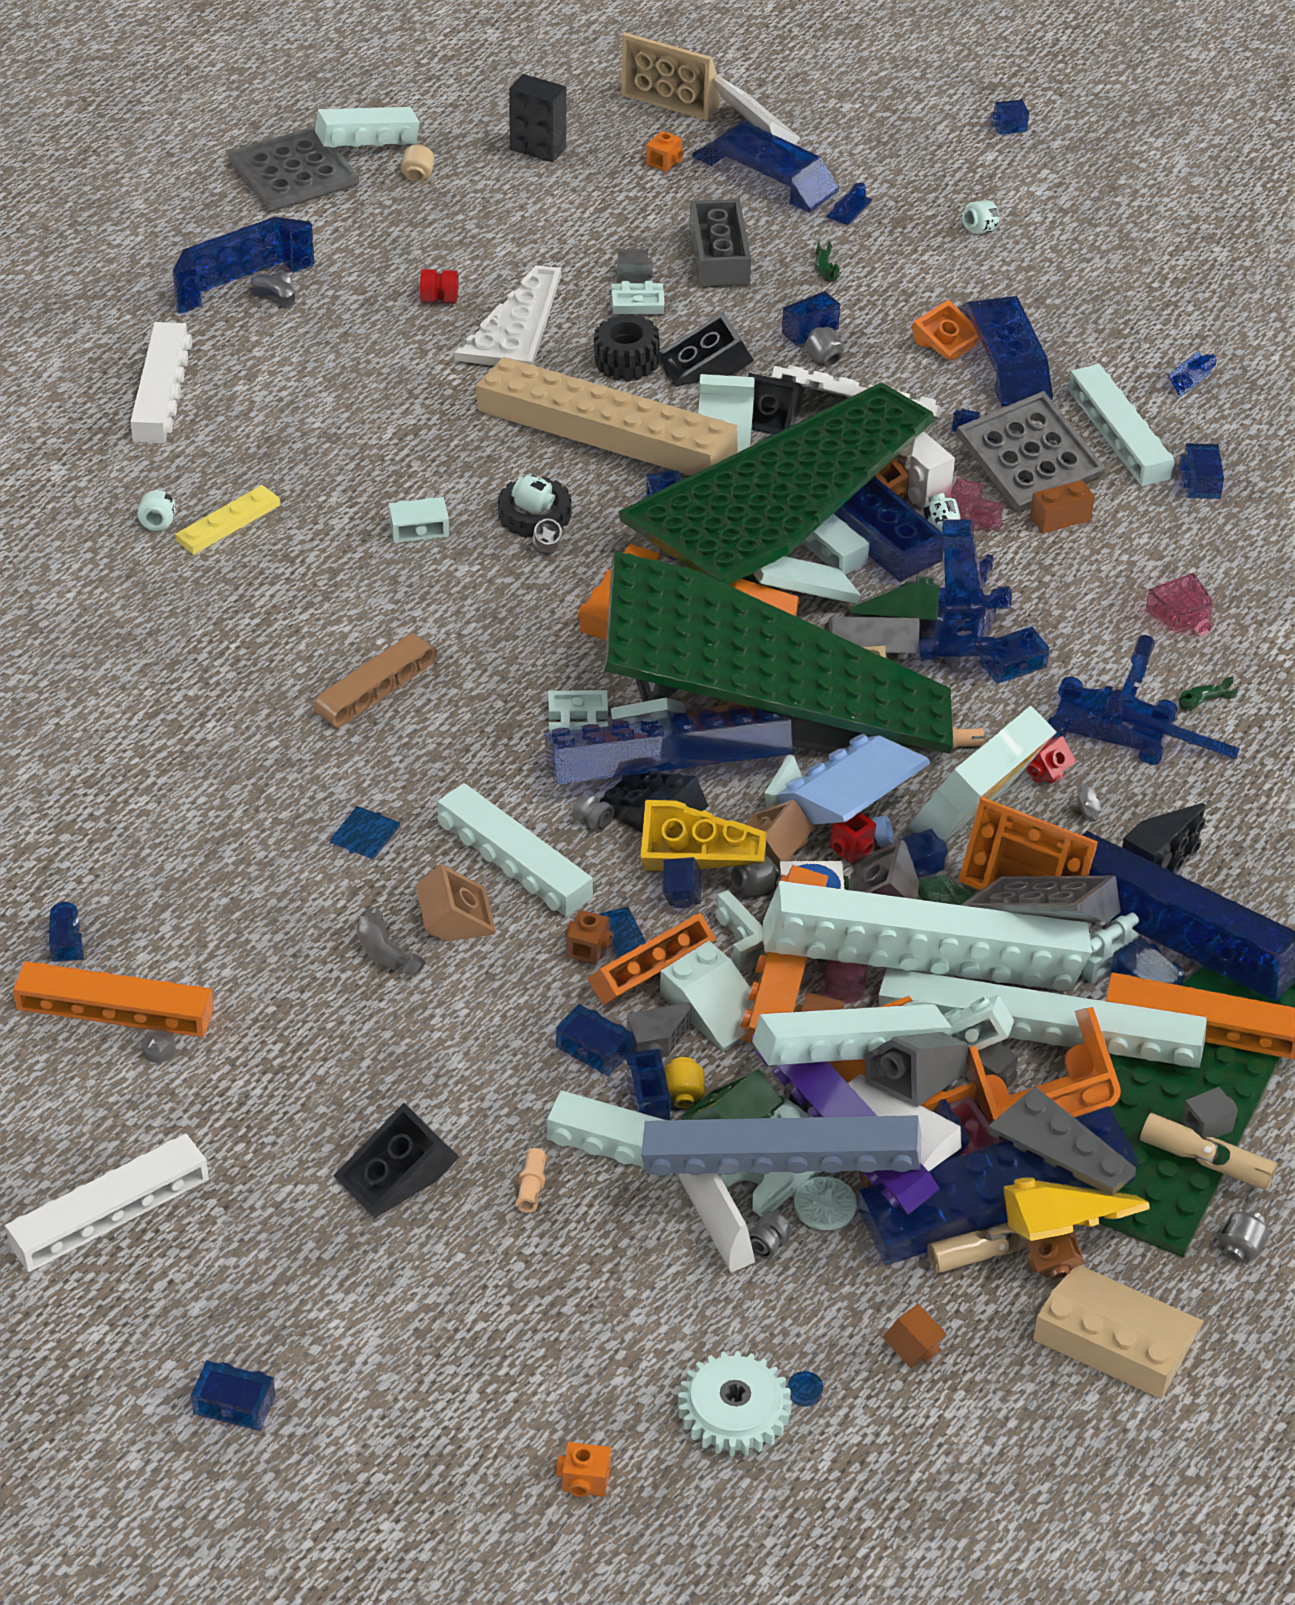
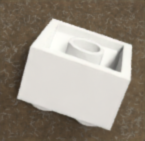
(929, 471)

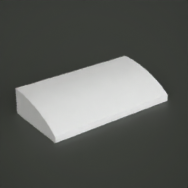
(753, 110)
(939, 1135)
(720, 1218)

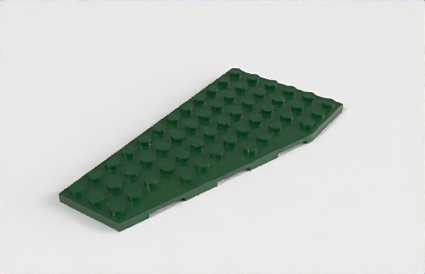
(779, 489)
(730, 646)
(1174, 1185)

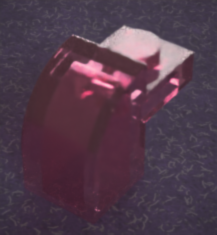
(972, 506)

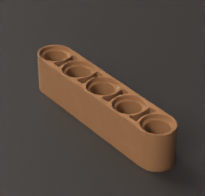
(374, 679)

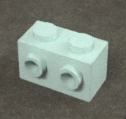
(981, 1023)

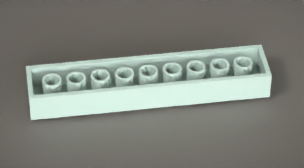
(926, 936)

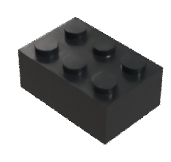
(537, 117)

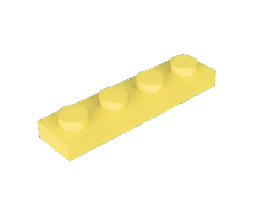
(227, 519)

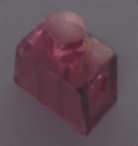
(1181, 605)

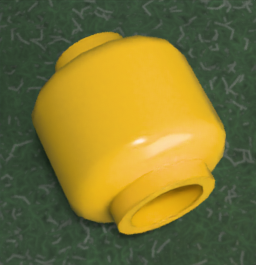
(685, 1082)

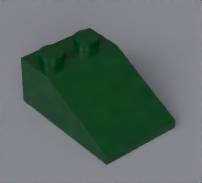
(907, 600)
(739, 1099)

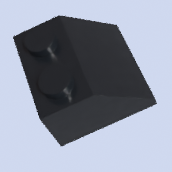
(775, 403)

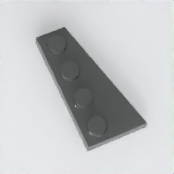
(1059, 1138)

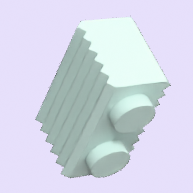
(418, 519)

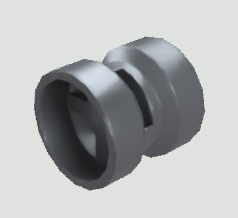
(549, 531)
(595, 813)
(771, 1232)

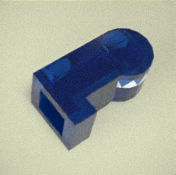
(64, 938)

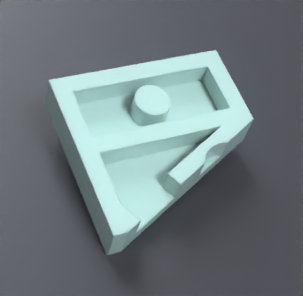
(658, 708)

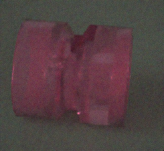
(845, 981)

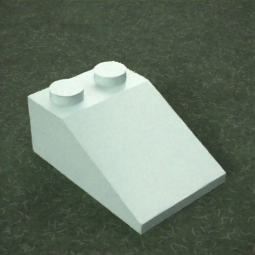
(714, 992)

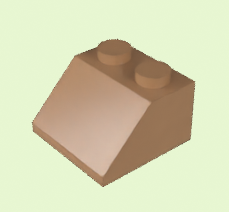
(785, 830)
(454, 905)

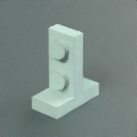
(745, 927)

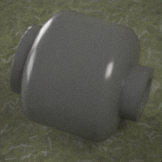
(755, 878)

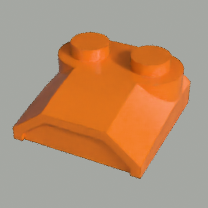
(945, 331)

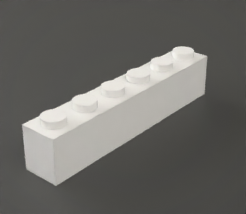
(160, 382)
(106, 1202)

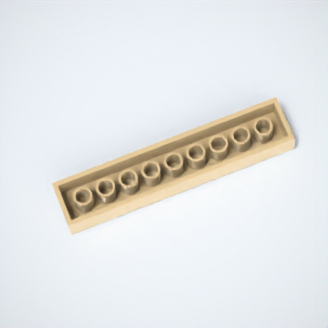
(605, 417)

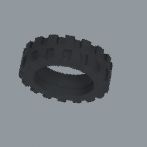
(525, 524)

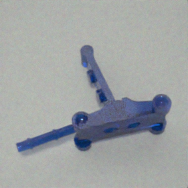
(964, 599)
(1120, 706)

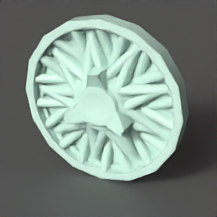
(825, 1203)

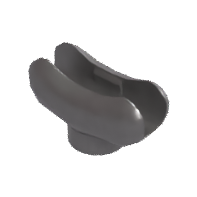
(277, 288)

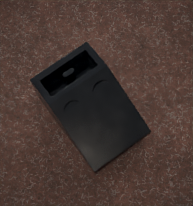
(632, 791)
(1168, 837)

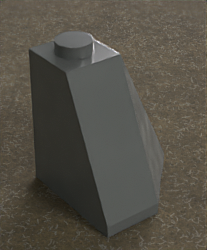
(916, 1065)

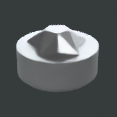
(158, 1046)

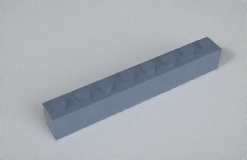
(782, 1145)

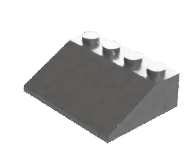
(1059, 897)

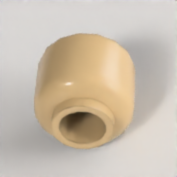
(417, 163)

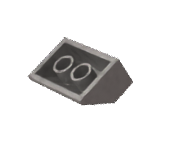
(897, 634)

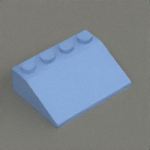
(852, 779)

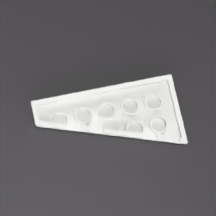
(517, 325)
(843, 386)

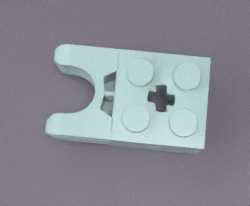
(775, 1186)

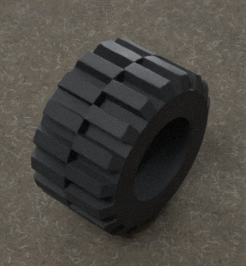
(627, 347)

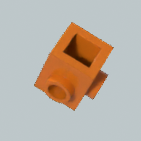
(664, 151)
(584, 1469)

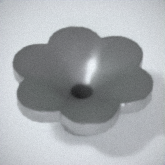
(1087, 802)

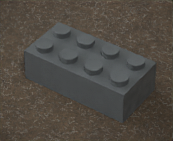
(719, 242)

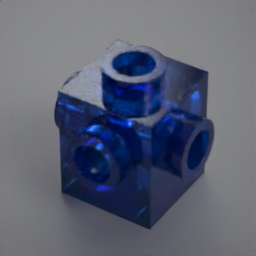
(926, 852)

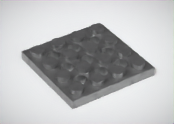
(277, 184)
(1033, 437)

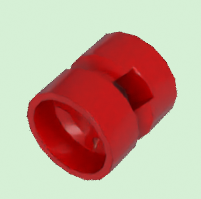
(439, 286)

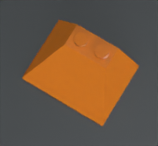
(1021, 845)

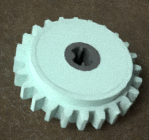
(734, 1403)

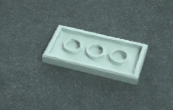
(808, 579)

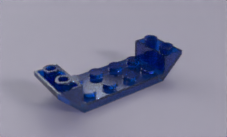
(774, 157)
(241, 255)
(1011, 347)

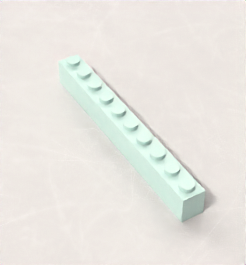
(1052, 1019)

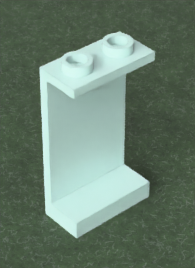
(729, 400)

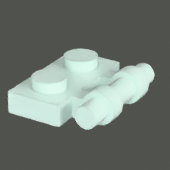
(637, 298)
(577, 705)
(1105, 943)

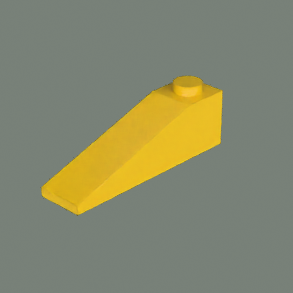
(683, 832)
(1052, 1209)

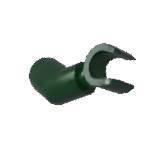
(822, 266)
(1192, 698)

